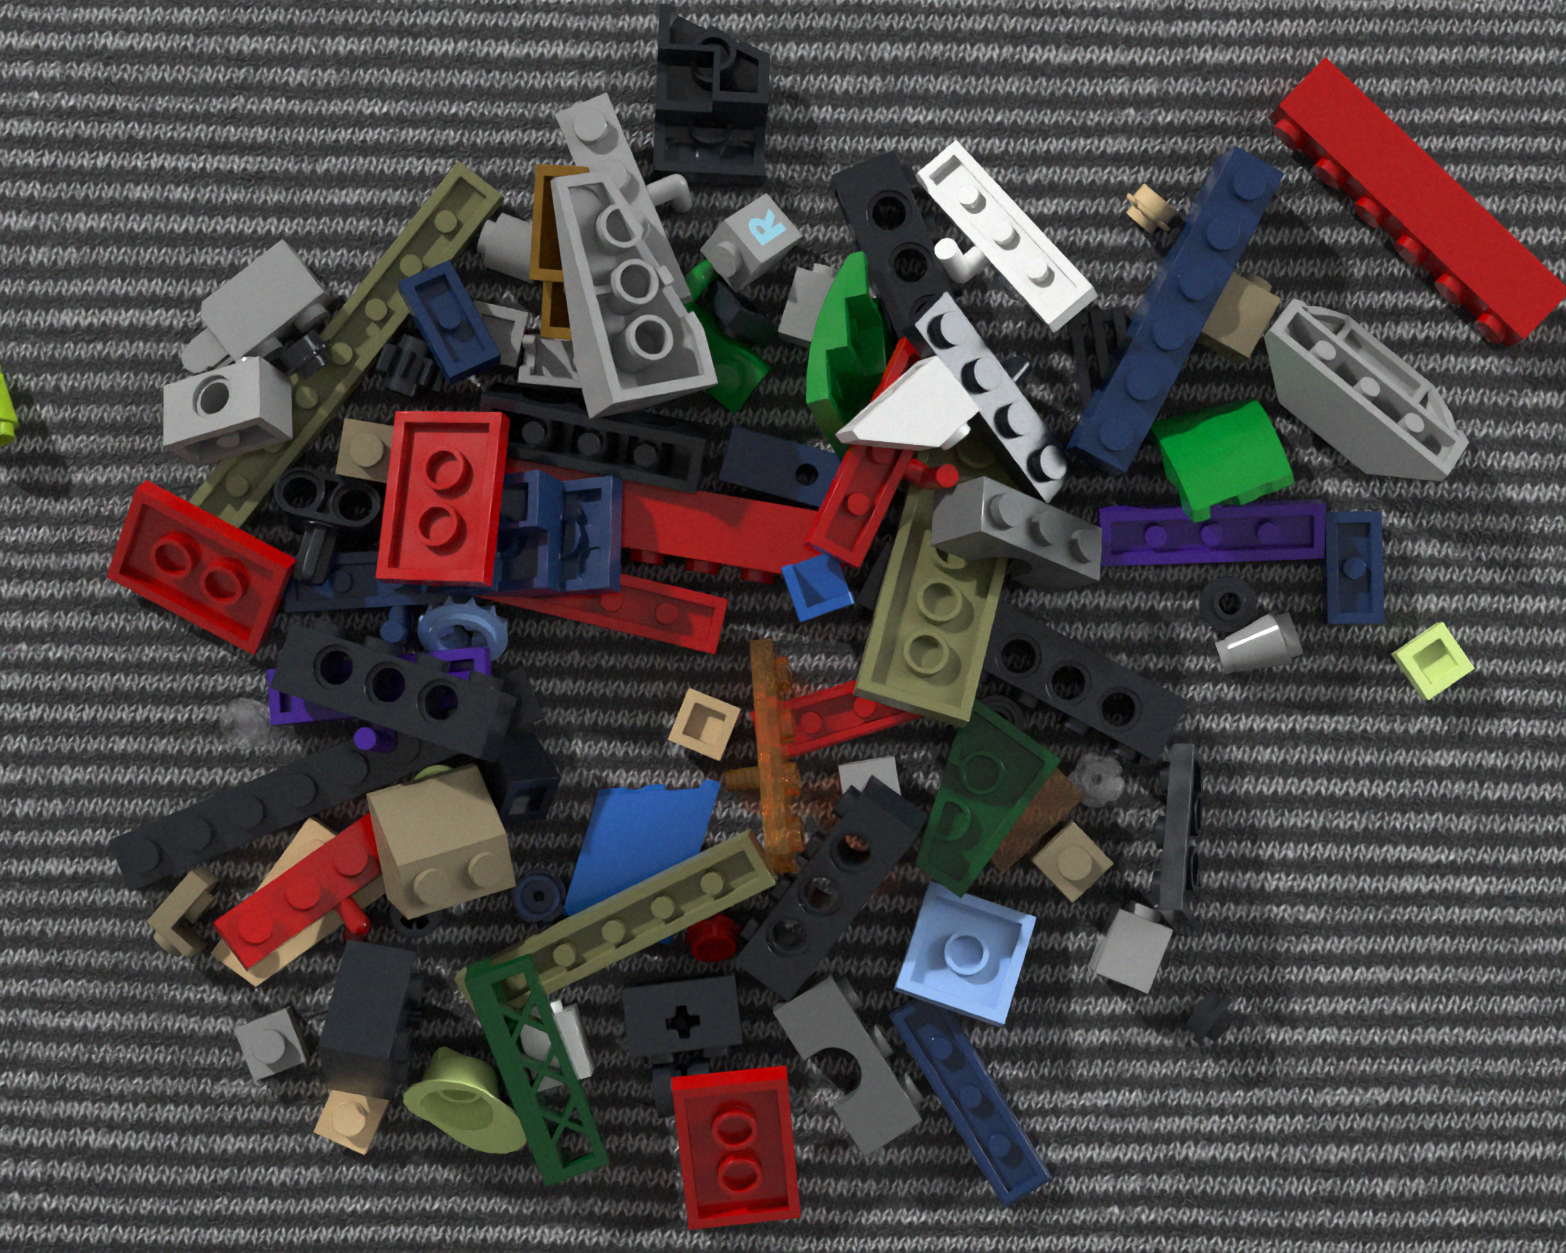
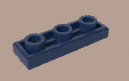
(771, 466)

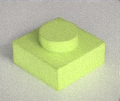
(1432, 661)

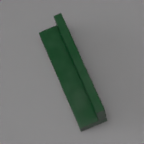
(506, 1045)

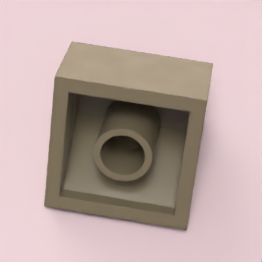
(439, 841)

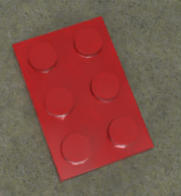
(443, 498)
(200, 567)
(736, 1147)

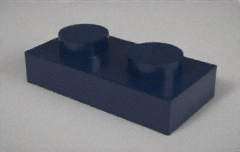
(449, 322)
(1353, 568)

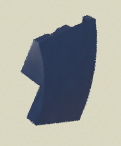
(555, 538)

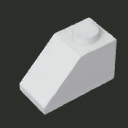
(915, 412)

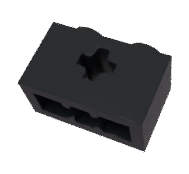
(654, 1001)

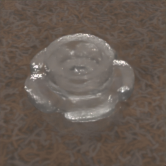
(246, 723)
(1110, 771)

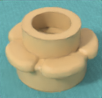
(1150, 209)

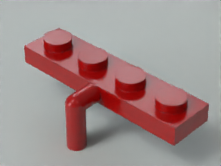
(868, 483)
(305, 895)

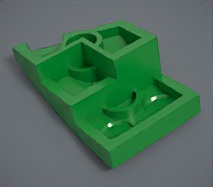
(847, 351)
(1221, 456)

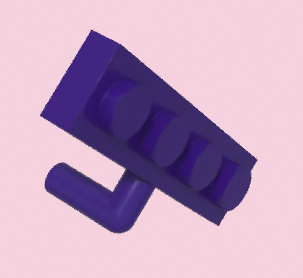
(1230, 535)
(291, 710)

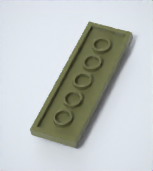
(932, 605)

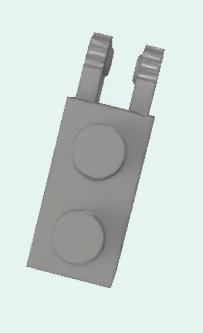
(257, 311)

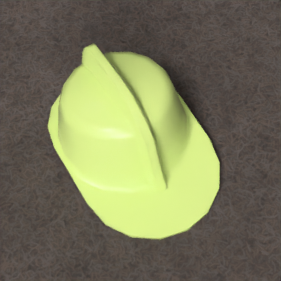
(465, 1102)

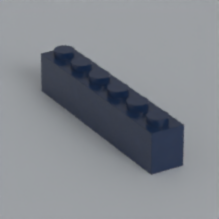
(1173, 311)

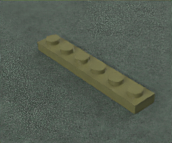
(637, 917)

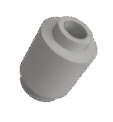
(507, 246)

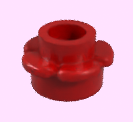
(713, 938)

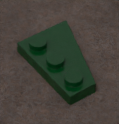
(981, 796)

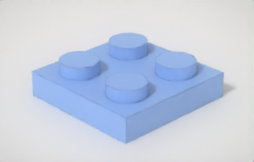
(965, 954)

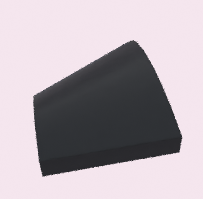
(709, 105)

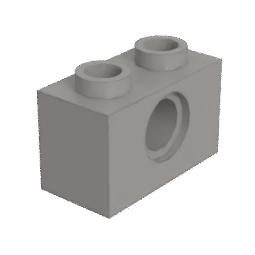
(227, 411)

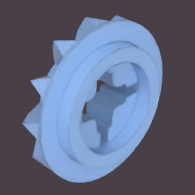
(439, 632)

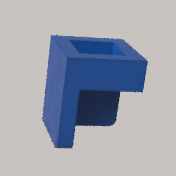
(817, 587)

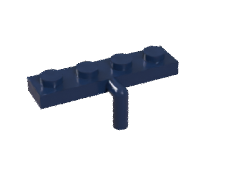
(354, 587)

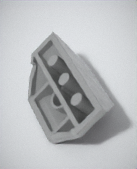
(1361, 395)

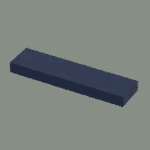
(971, 1099)

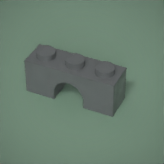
(994, 520)
(879, 1101)

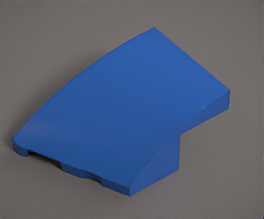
(637, 837)

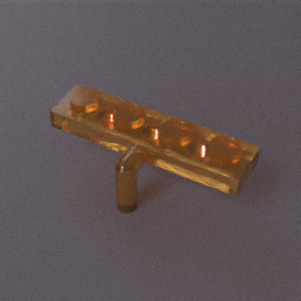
(774, 773)

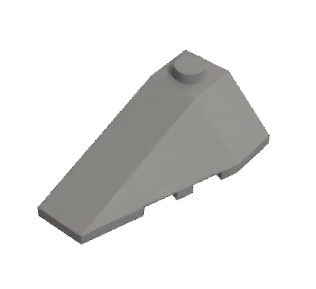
(624, 316)

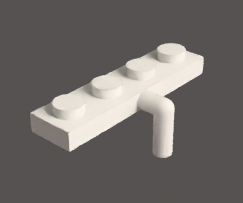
(1002, 238)

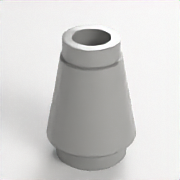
(1260, 644)

